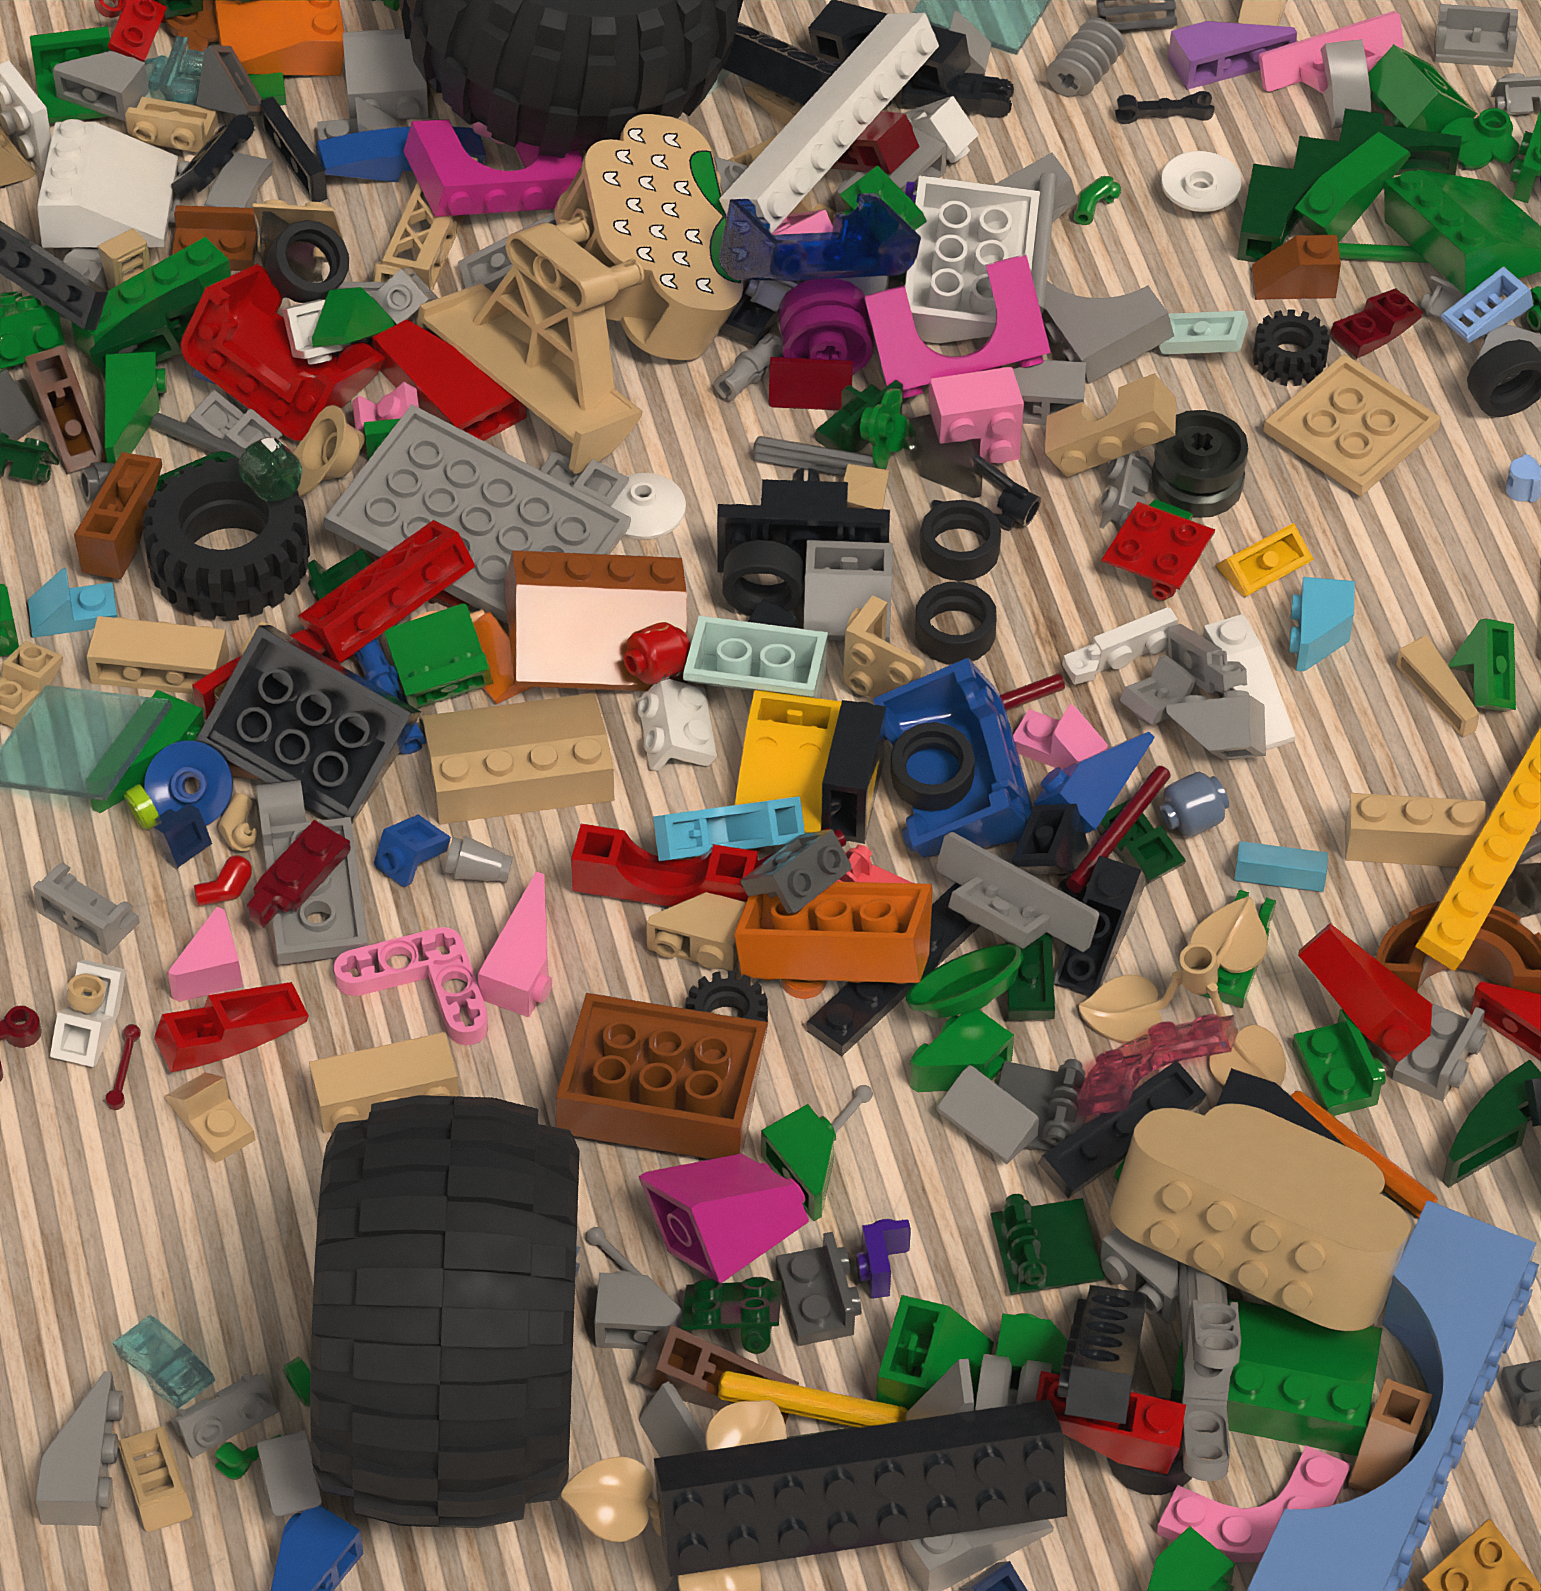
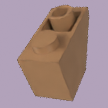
(1390, 1435)

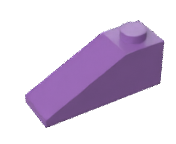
(1222, 49)

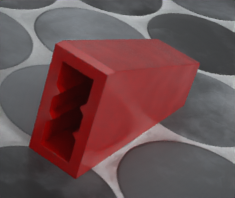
(446, 381)

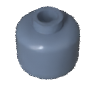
(1194, 804)

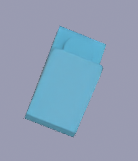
(65, 609)

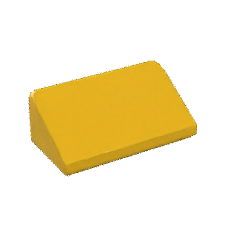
(1266, 560)

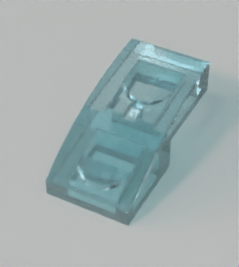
(164, 1361)

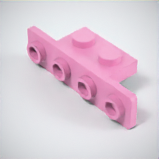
(1303, 59)

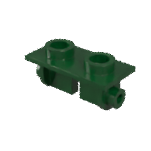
(27, 458)

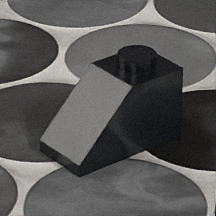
(1052, 841)

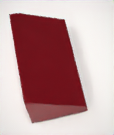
(808, 383)

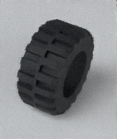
(228, 579)

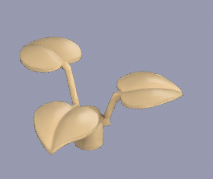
(1226, 938)
(615, 1491)

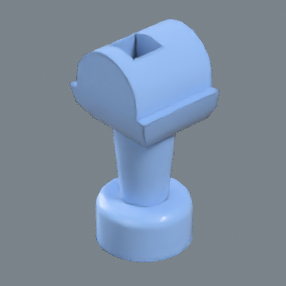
(1524, 479)

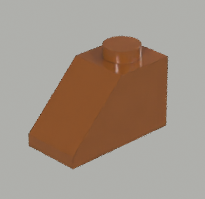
(1299, 269)

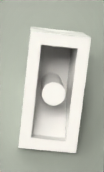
(946, 123)

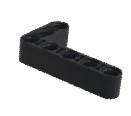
(778, 64)

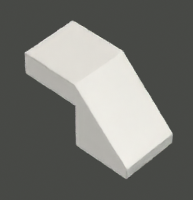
(83, 1036)

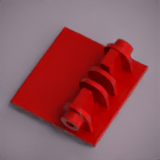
(1158, 548)

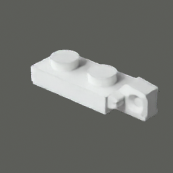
(1120, 646)

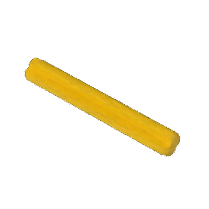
(809, 1401)

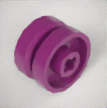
(826, 322)

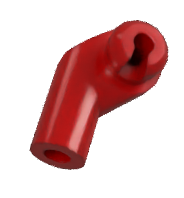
(229, 883)

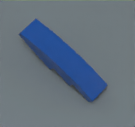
(380, 152)

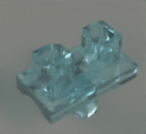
(171, 73)

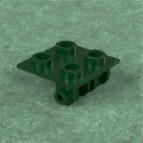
(1045, 1245)
(743, 1305)

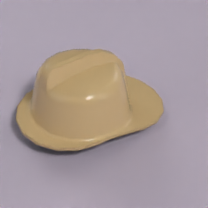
(328, 449)

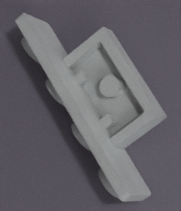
(1010, 899)

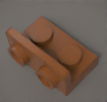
(228, 228)

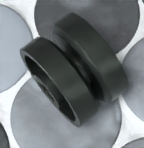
(1201, 464)

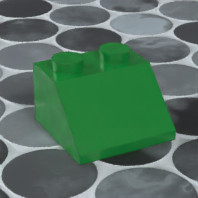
(1415, 92)

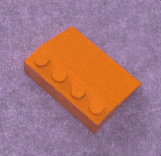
(283, 35)

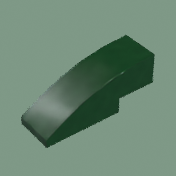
(152, 327)
(1492, 1126)

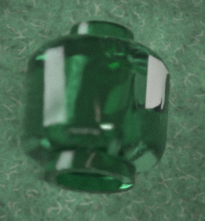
(270, 469)

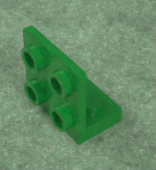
(438, 656)

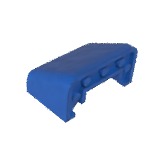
(999, 797)

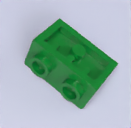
(1340, 1066)

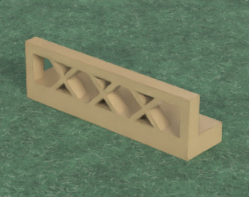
(436, 240)

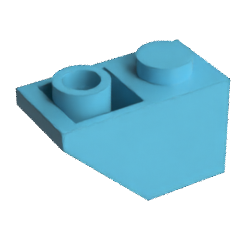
(1323, 619)

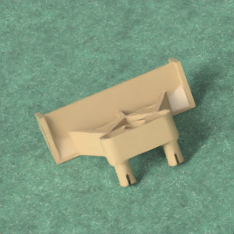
(537, 348)

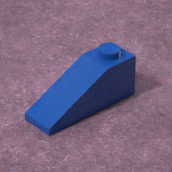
(1094, 780)
(316, 1551)

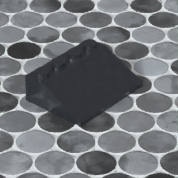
(308, 721)

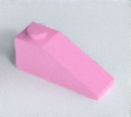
(518, 963)

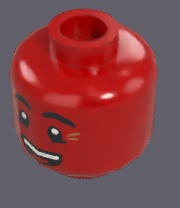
(657, 653)

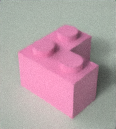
(979, 408)

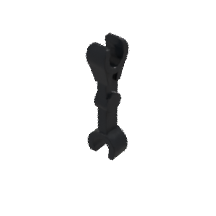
(1192, 106)

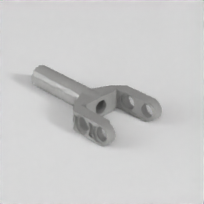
(1209, 1352)

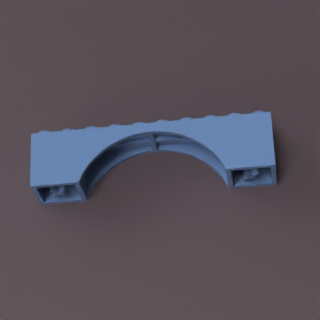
(1455, 1317)

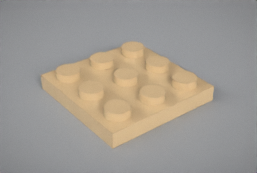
(1352, 424)

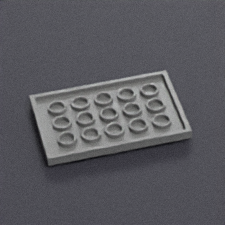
(489, 497)

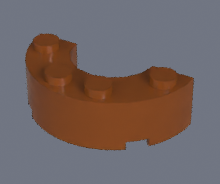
(1501, 951)

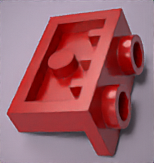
(136, 28)

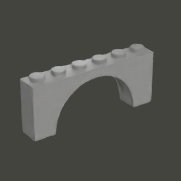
(1093, 329)

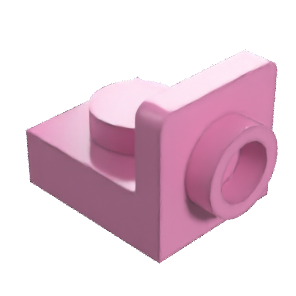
(390, 407)

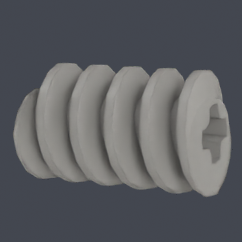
(1085, 58)

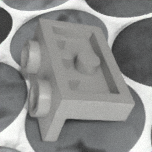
(1442, 1056)

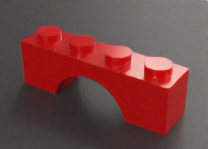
(615, 867)

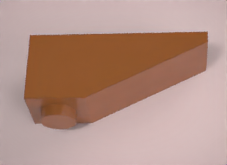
(114, 521)

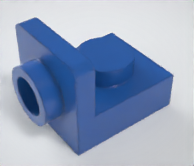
(406, 846)

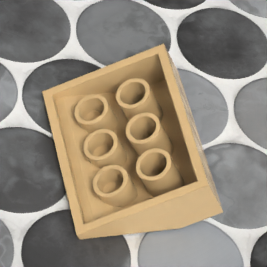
(518, 758)

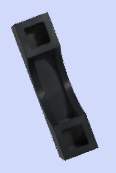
(845, 26)

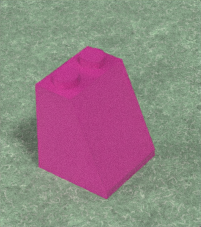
(723, 1211)

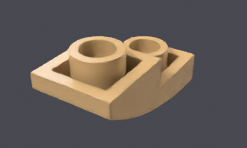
(24, 678)

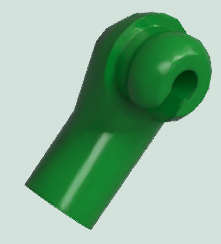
(1102, 187)

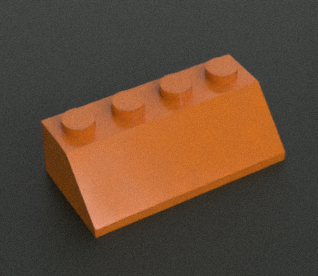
(840, 935)

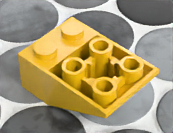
(787, 751)

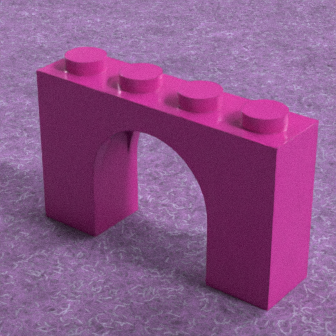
(463, 186)
(1016, 335)

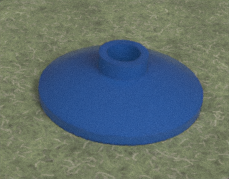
(178, 763)

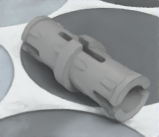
(749, 367)

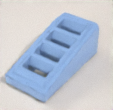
(1499, 284)

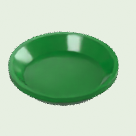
(966, 981)

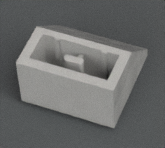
(842, 579)

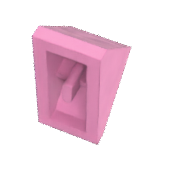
(207, 962)

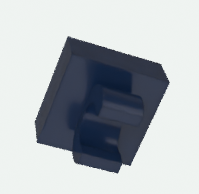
(182, 834)

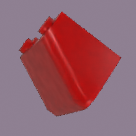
(247, 353)

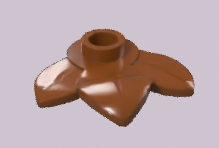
(197, 26)

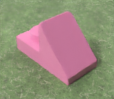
(1057, 741)

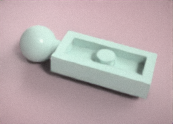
(1206, 332)

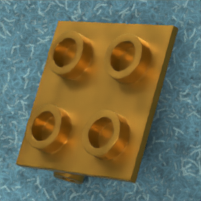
(1481, 1564)

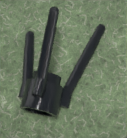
(1016, 501)

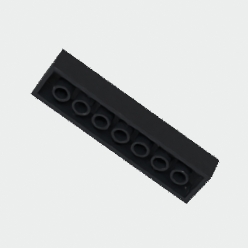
(861, 1487)

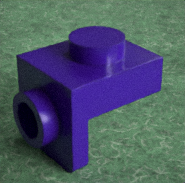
(879, 1241)

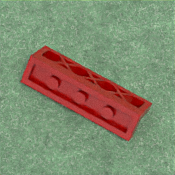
(389, 591)

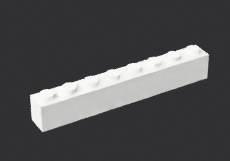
(834, 117)

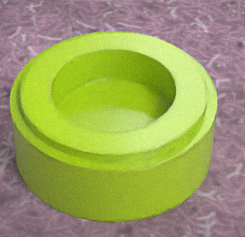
(141, 807)

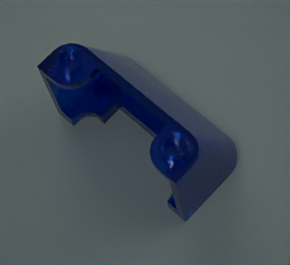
(862, 244)

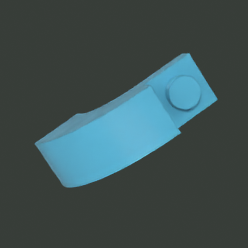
(730, 826)

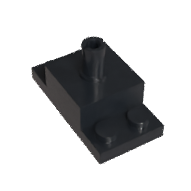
(797, 513)

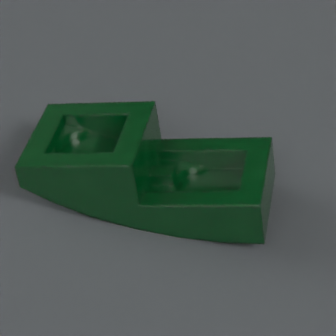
(1144, 846)

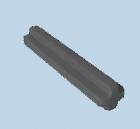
(807, 456)

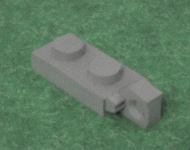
(1204, 660)

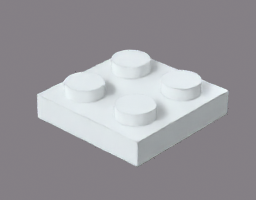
(24, 115)

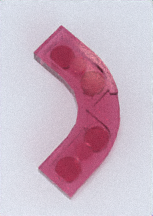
(1120, 1070)

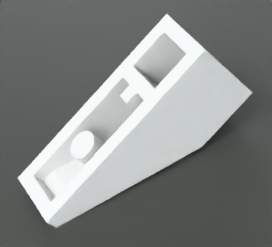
(1243, 646)

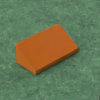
(497, 649)

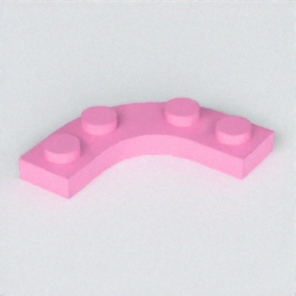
(1247, 1531)

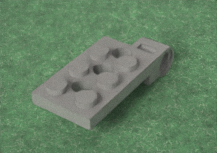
(339, 895)

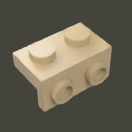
(171, 124)

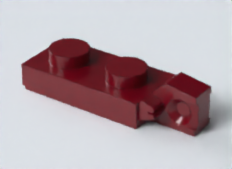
(297, 872)

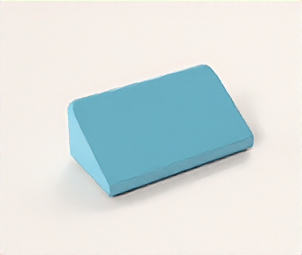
(1281, 866)

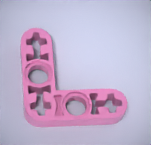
(435, 967)

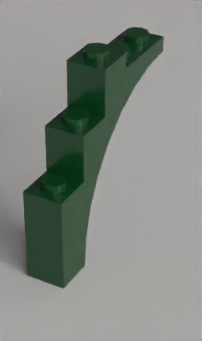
(1277, 190)

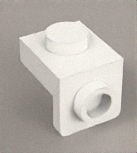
(300, 326)

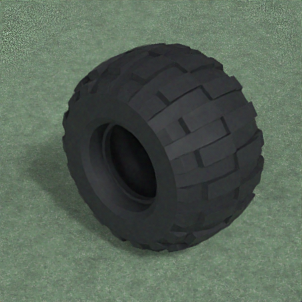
(569, 67)
(444, 1311)

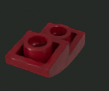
(1379, 323)

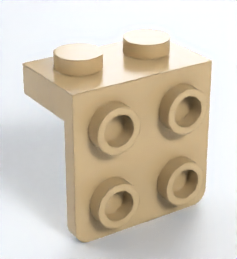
(870, 661)

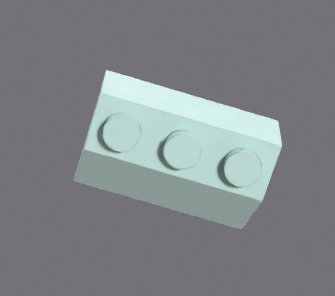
(757, 657)

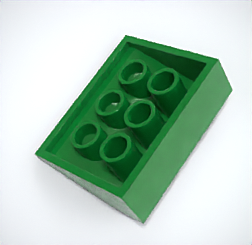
(1462, 226)
(1299, 1380)

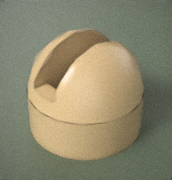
(85, 983)

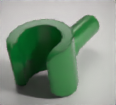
(235, 1462)

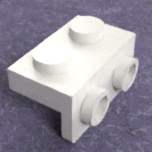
(676, 724)

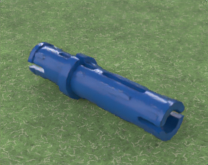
(385, 676)

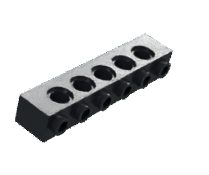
(1102, 1354)

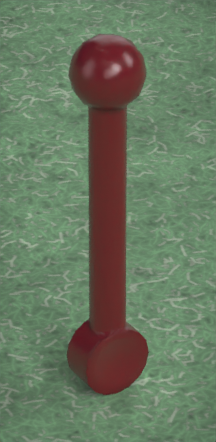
(115, 1098)

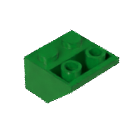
(923, 1347)

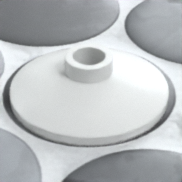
(1201, 181)
(653, 505)

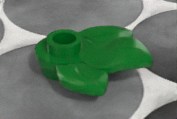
(1484, 138)
(885, 427)

